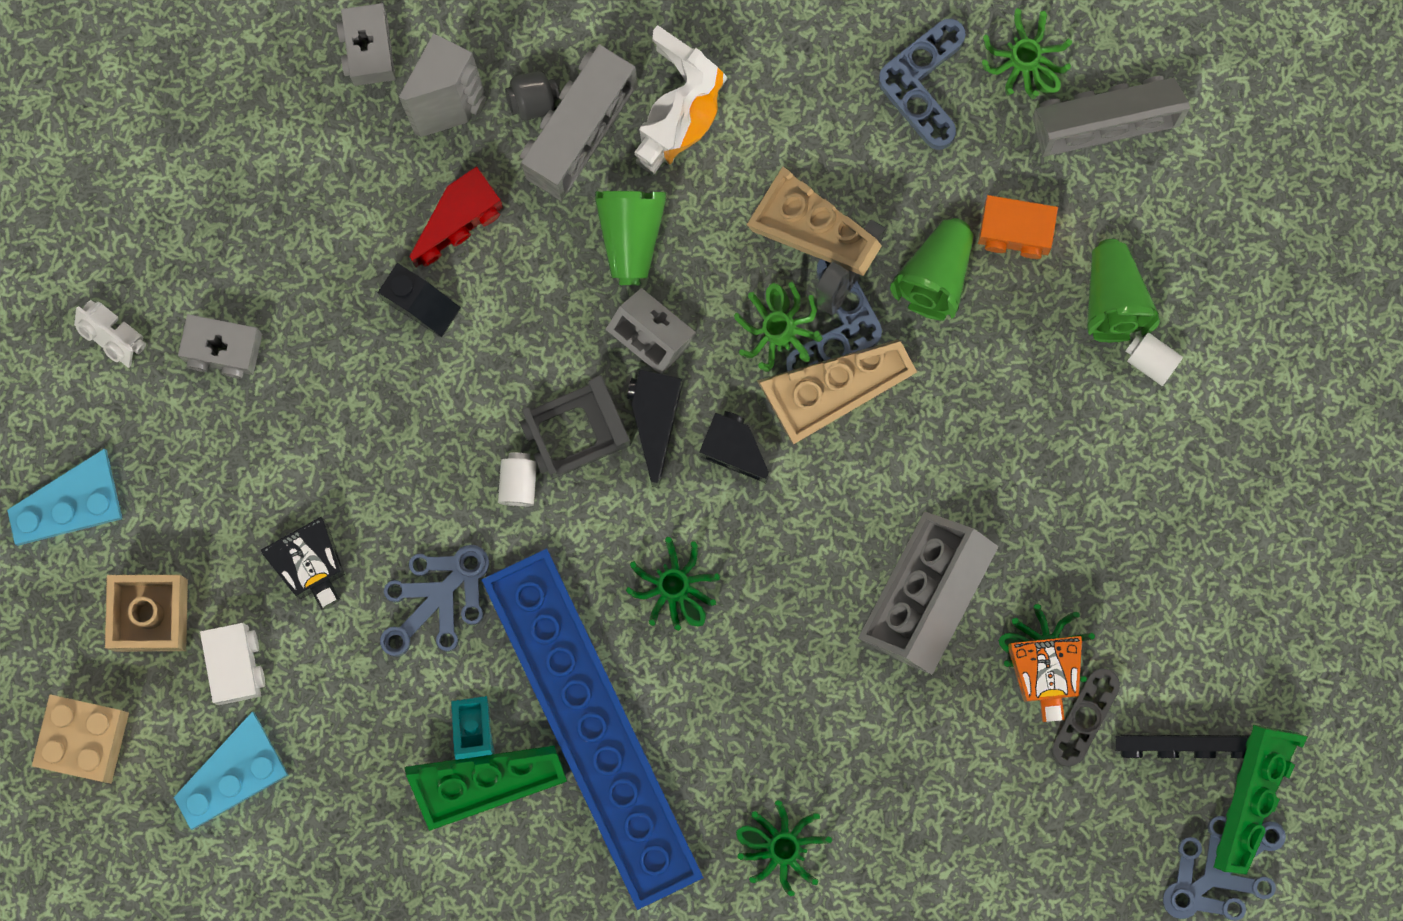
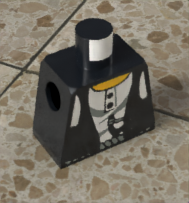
(308, 562)

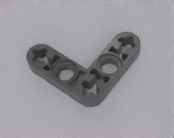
(838, 281)

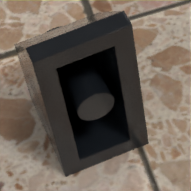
(418, 300)
(733, 447)

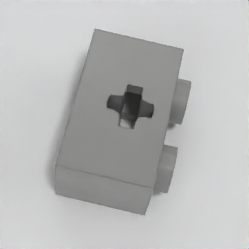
(370, 24)
(650, 331)
(203, 333)

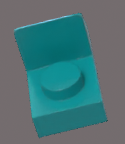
(471, 728)

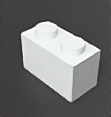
(232, 663)

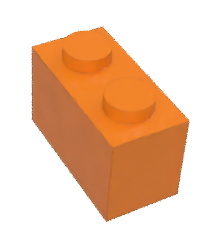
(1017, 226)

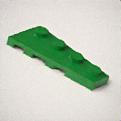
(473, 785)
(1255, 795)

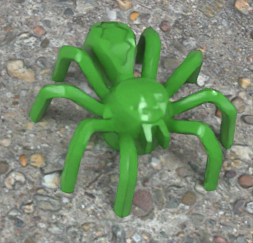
(1027, 57)
(779, 325)

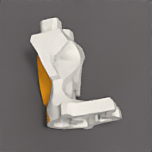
(682, 114)

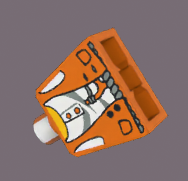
(1048, 672)

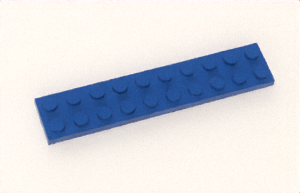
(592, 729)

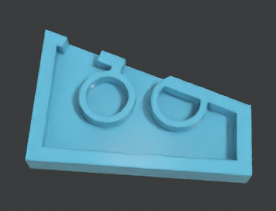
(69, 503)
(232, 774)

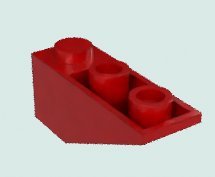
(460, 209)

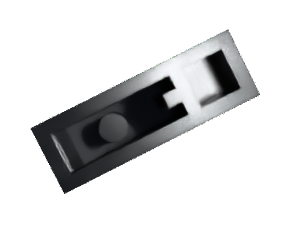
(654, 409)

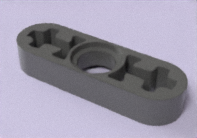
(1106, 698)

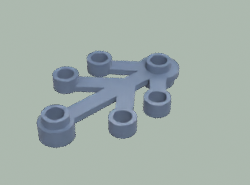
(439, 596)
(1215, 877)

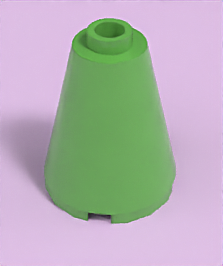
(630, 231)
(936, 271)
(1118, 295)

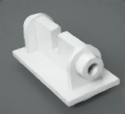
(96, 324)

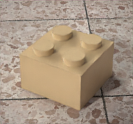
(146, 613)
(80, 739)

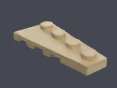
(811, 224)
(829, 389)

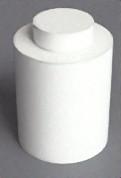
(1153, 358)
(517, 480)

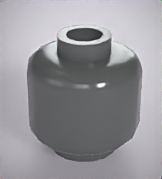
(531, 95)

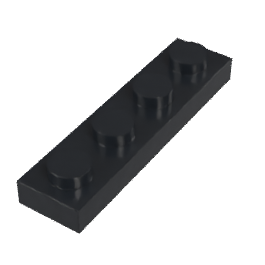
(1170, 745)

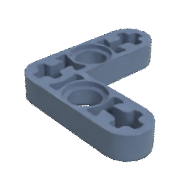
(913, 74)
(850, 322)

